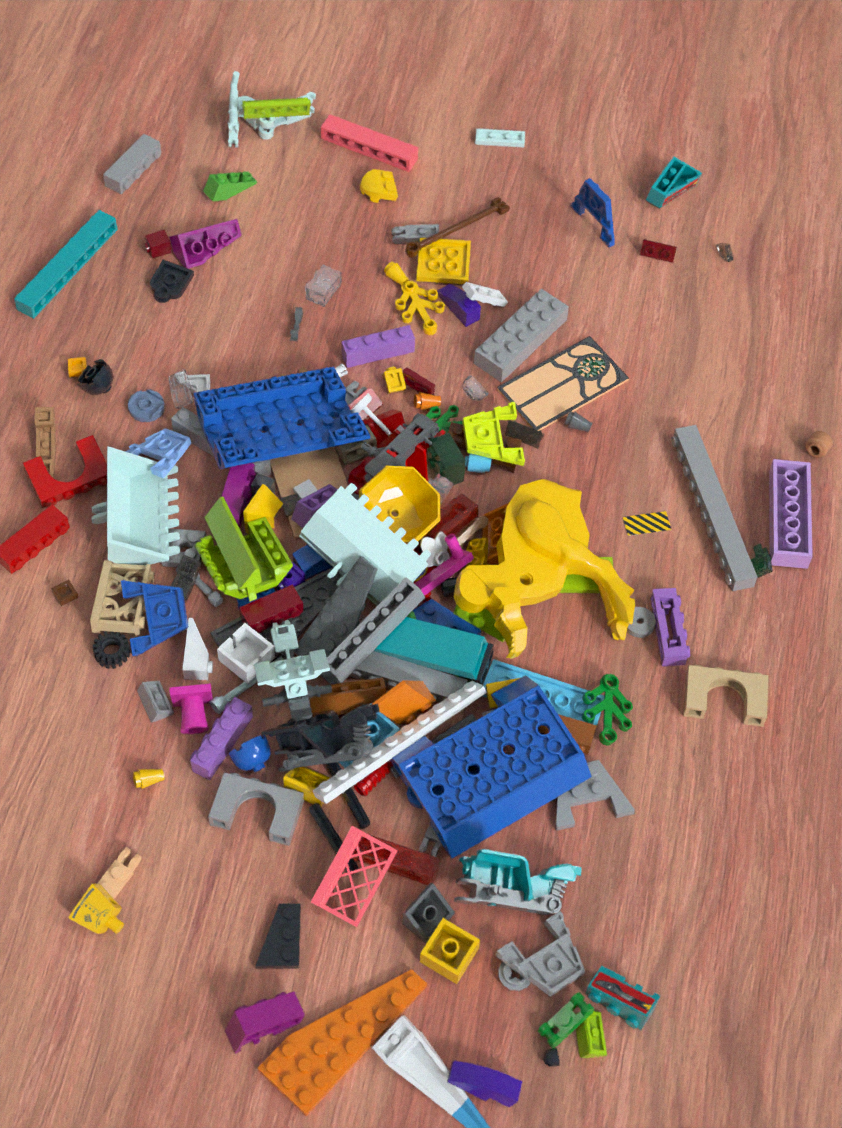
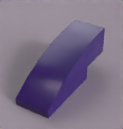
(485, 1083)

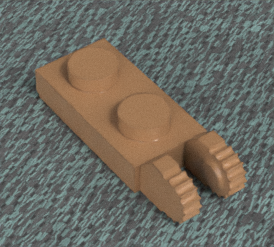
(469, 530)

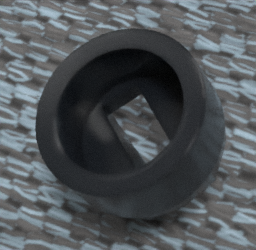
(551, 1057)

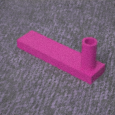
(447, 568)

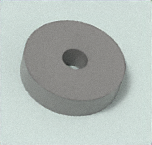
(648, 623)

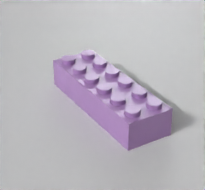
(790, 513)

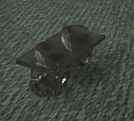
(527, 435)

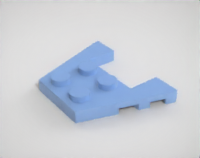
(164, 446)

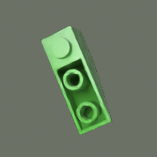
(226, 185)

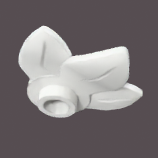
(435, 547)

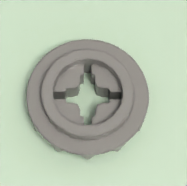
(513, 983)

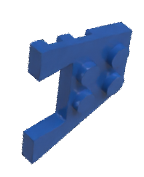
(599, 207)
(164, 613)
(437, 614)

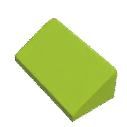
(591, 1037)

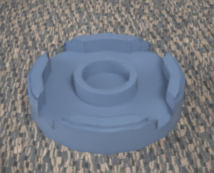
(146, 406)

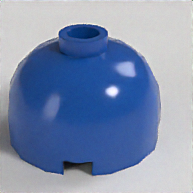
(252, 754)

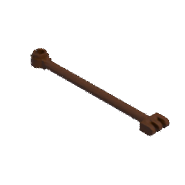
(413, 248)

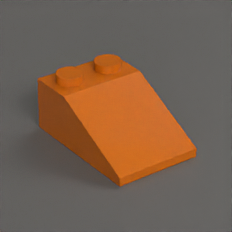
(406, 701)

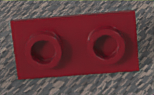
(658, 250)

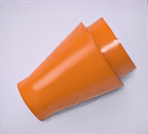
(425, 401)

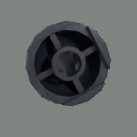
(96, 379)

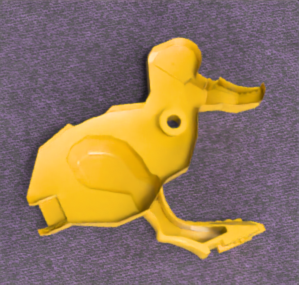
(538, 547)

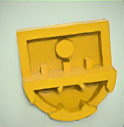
(379, 185)

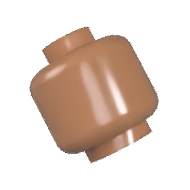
(818, 444)

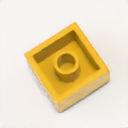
(449, 951)

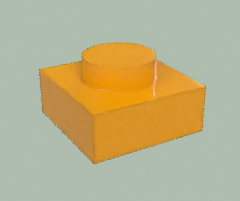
(76, 366)

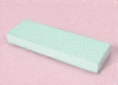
(500, 137)

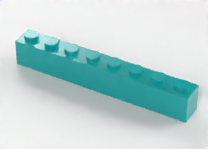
(65, 264)

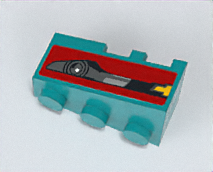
(673, 182)
(622, 998)

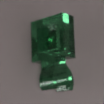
(762, 561)

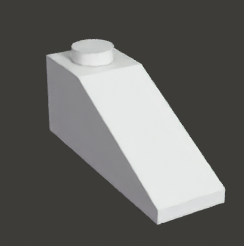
(196, 657)

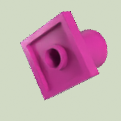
(192, 702)

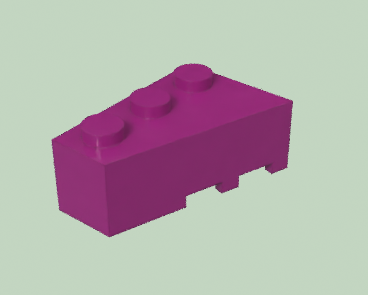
(239, 490)
(263, 1019)

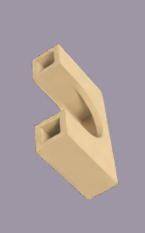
(750, 686)

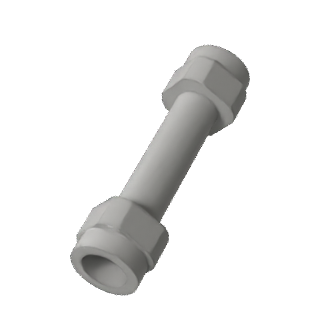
(214, 598)

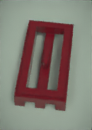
(418, 382)

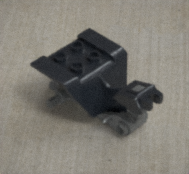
(325, 737)

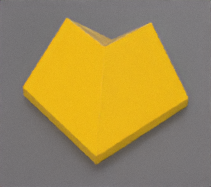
(263, 504)

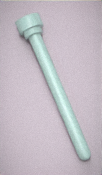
(219, 703)

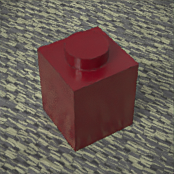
(157, 244)

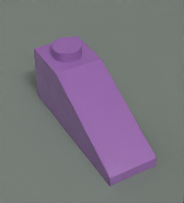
(310, 504)

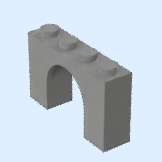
(237, 789)

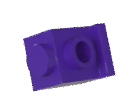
(294, 576)

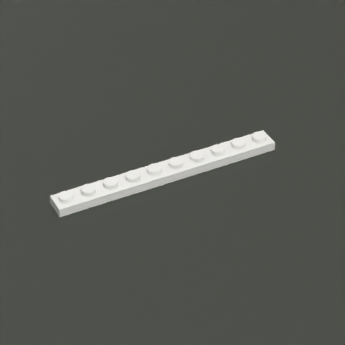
(398, 742)

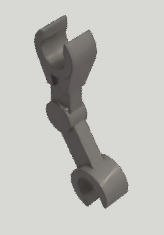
(298, 318)

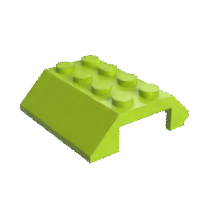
(266, 550)

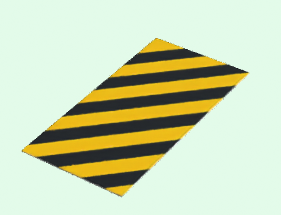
(647, 523)

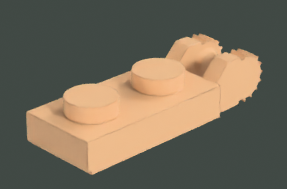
(119, 874)

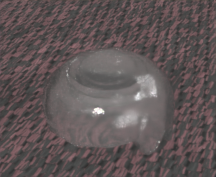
(474, 389)

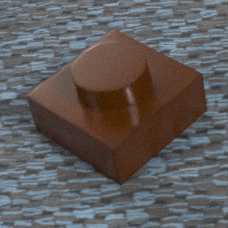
(65, 592)

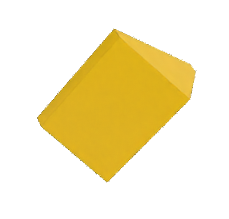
(304, 781)

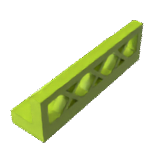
(276, 108)

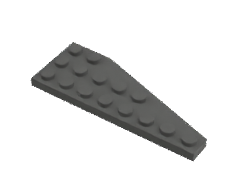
(313, 593)

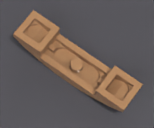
(46, 437)

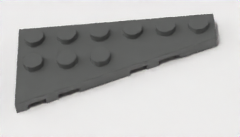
(339, 614)

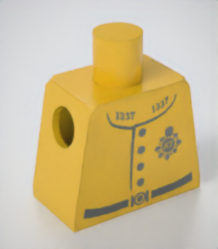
(97, 911)

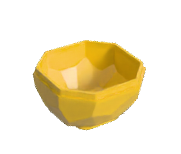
(409, 495)

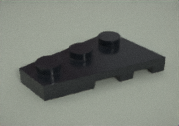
(282, 942)

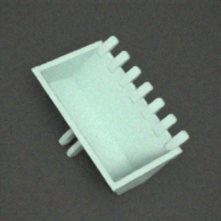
(137, 510)
(347, 530)

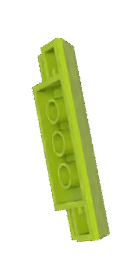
(234, 548)

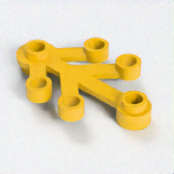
(411, 289)

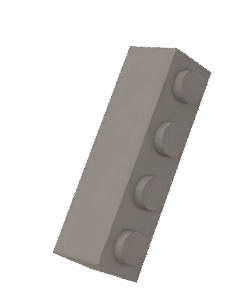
(132, 164)

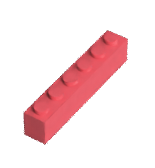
(369, 143)

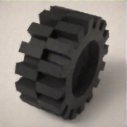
(111, 659)

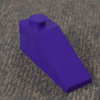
(464, 309)

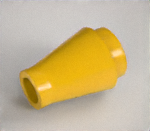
(395, 273)
(146, 777)

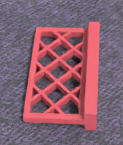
(337, 868)

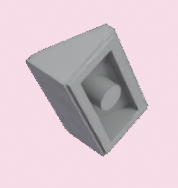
(155, 700)

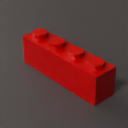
(33, 538)

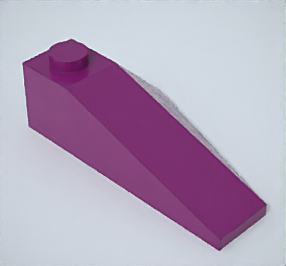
(199, 245)

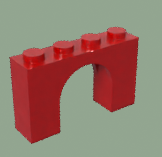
(52, 491)

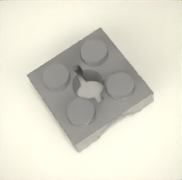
(188, 538)

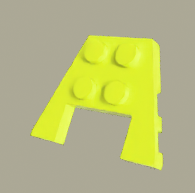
(484, 435)

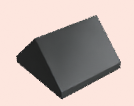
(426, 913)

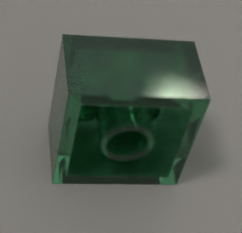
(446, 458)

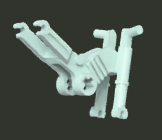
(235, 111)

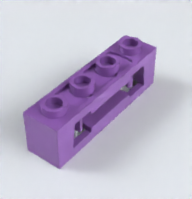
(670, 653)

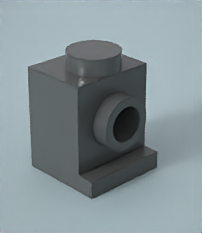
(259, 480)

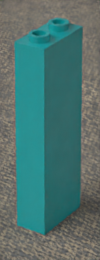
(435, 647)

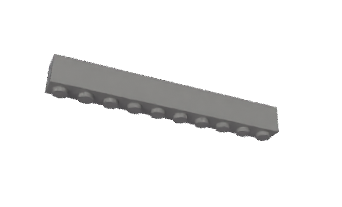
(714, 508)

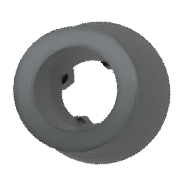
(577, 422)

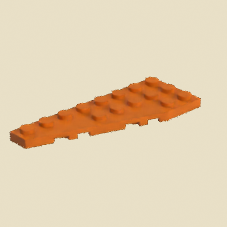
(325, 1050)

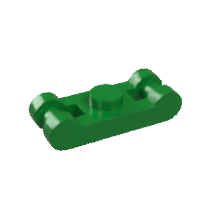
(566, 1020)

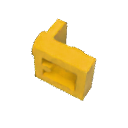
(394, 380)

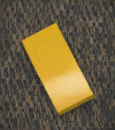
(479, 550)

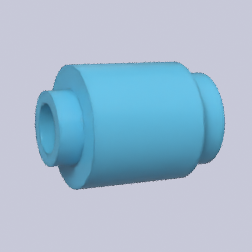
(477, 463)

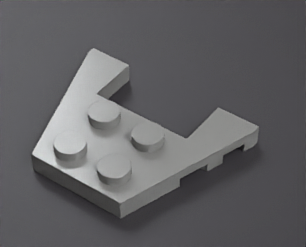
(595, 789)
(551, 966)

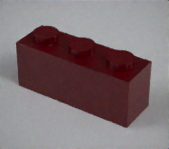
(272, 609)

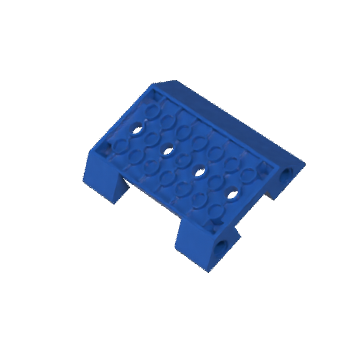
(238, 414)
(506, 784)

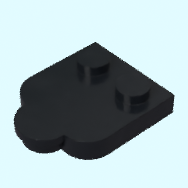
(170, 281)

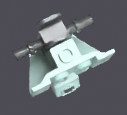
(292, 673)

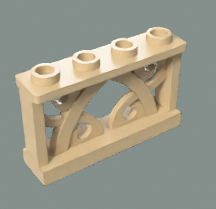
(102, 616)

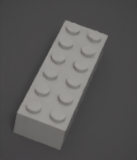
(521, 335)

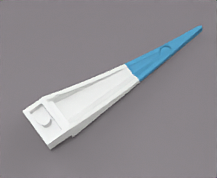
(415, 1059)

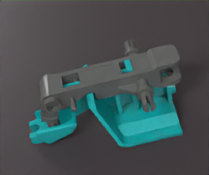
(506, 883)

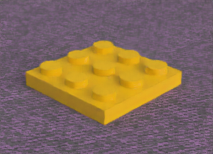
(444, 262)

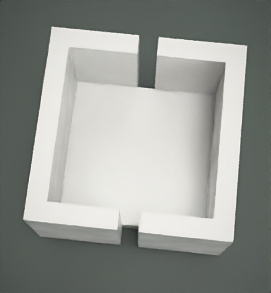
(249, 649)

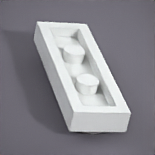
(484, 294)

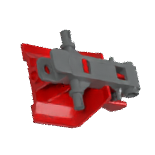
(400, 449)

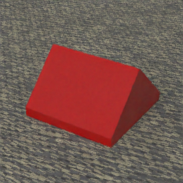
(391, 419)

